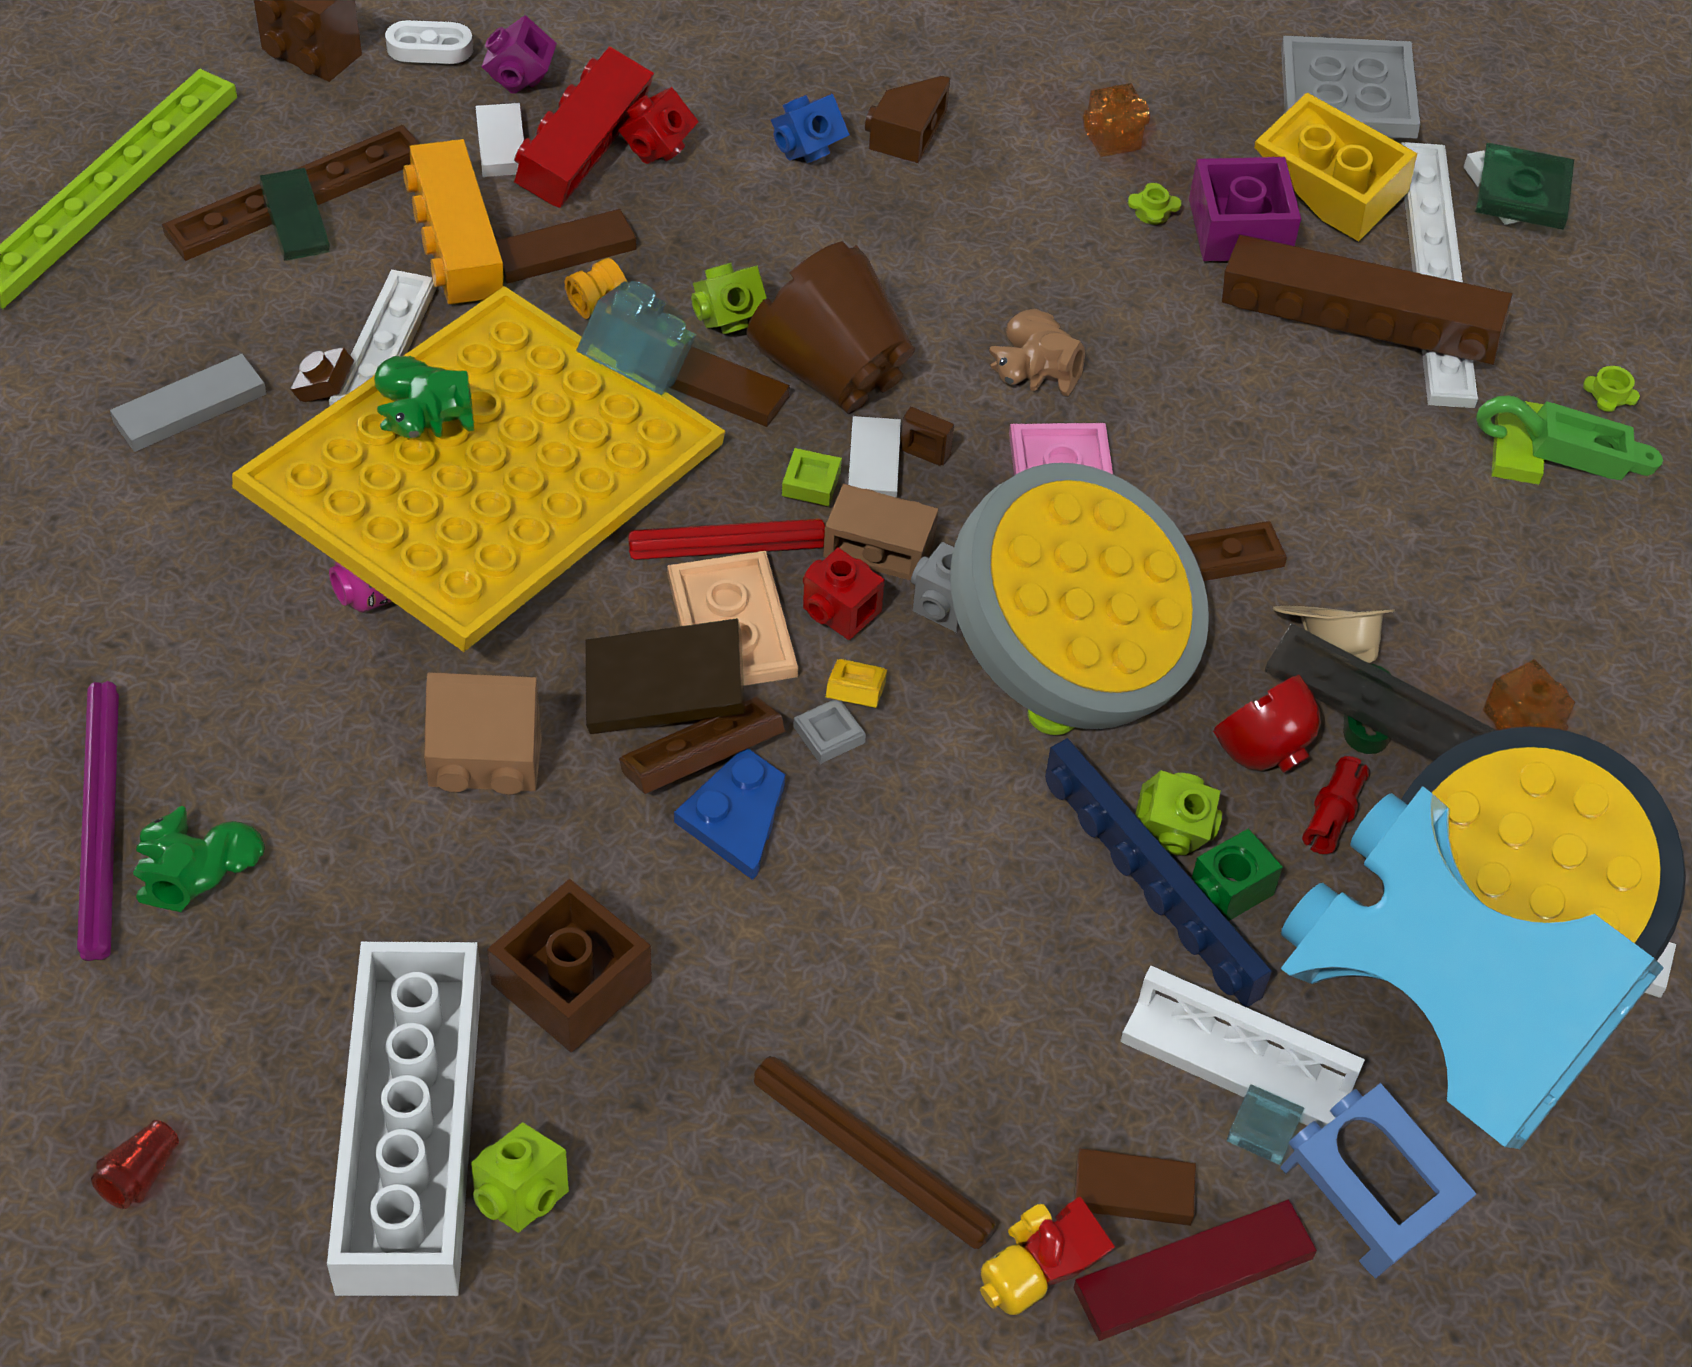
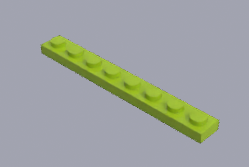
(110, 180)

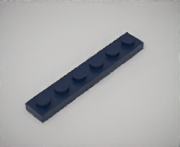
(1165, 884)

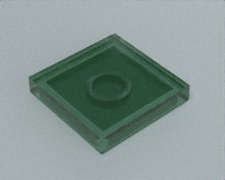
(1525, 186)

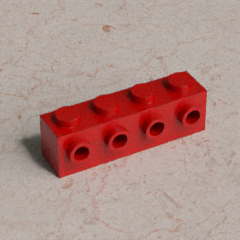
(581, 128)

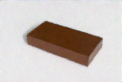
(1136, 1186)

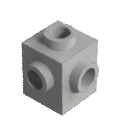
(933, 588)

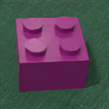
(1244, 199)

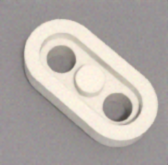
(429, 42)

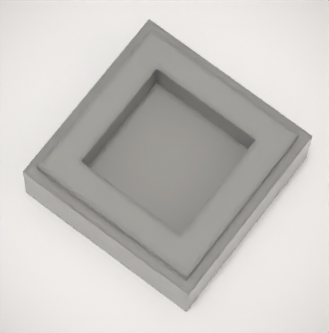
(829, 730)

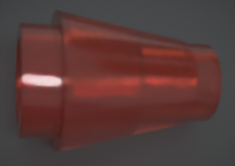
(133, 1166)

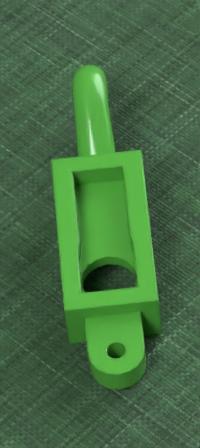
(1574, 438)

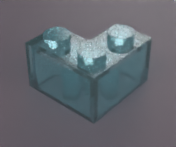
(636, 337)

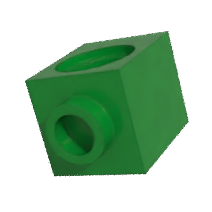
(1246, 862)

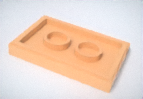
(743, 590)

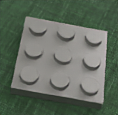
(1356, 76)

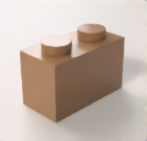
(881, 530)

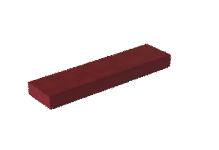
(1194, 1269)

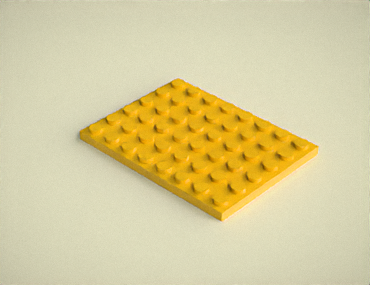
(491, 514)

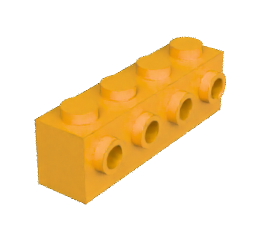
(454, 221)

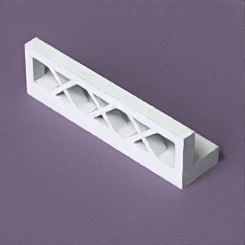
(1233, 1055)

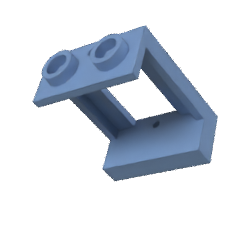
(1319, 1156)

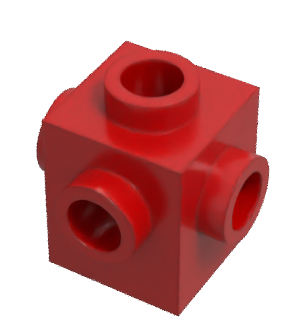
(649, 129)
(842, 593)

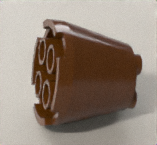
(834, 328)

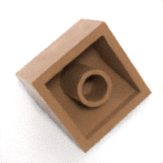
(482, 732)

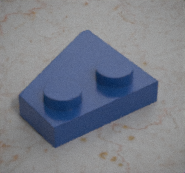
(735, 810)

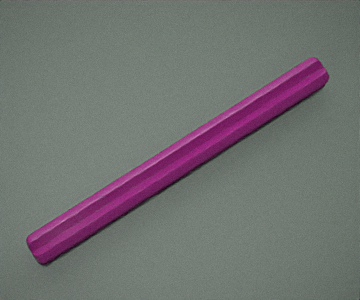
(98, 822)

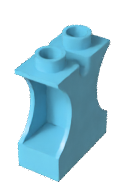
(1506, 995)

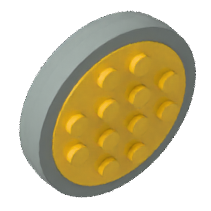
(1079, 596)

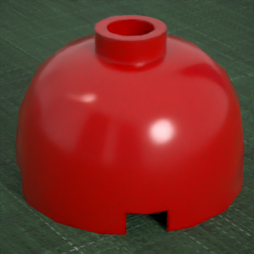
(1272, 728)

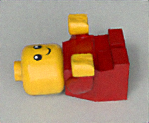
(1050, 1256)

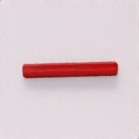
(726, 539)

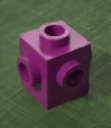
(518, 55)

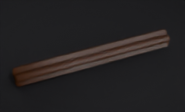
(875, 1152)

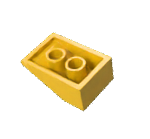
(1339, 164)

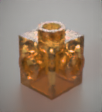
(1116, 119)
(1528, 699)

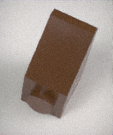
(908, 118)

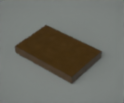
(664, 676)

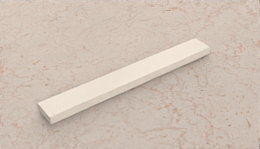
(1436, 253)

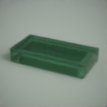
(294, 214)

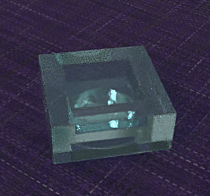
(1265, 1124)

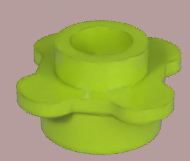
(1154, 204)
(1612, 388)

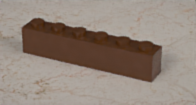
(1366, 299)

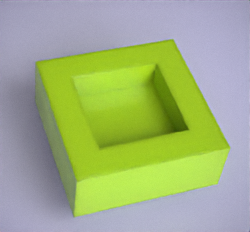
(811, 477)

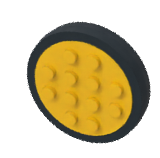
(1561, 832)

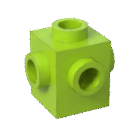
(728, 297)
(1179, 811)
(519, 1177)

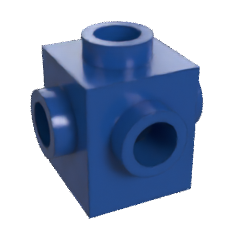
(809, 127)

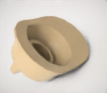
(1349, 630)

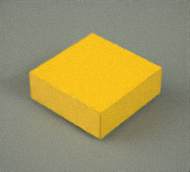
(856, 683)

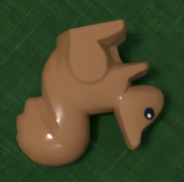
(1039, 352)

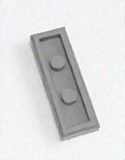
(188, 402)

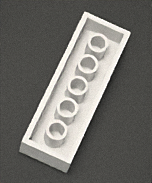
(406, 1121)

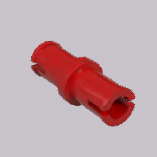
(1335, 805)

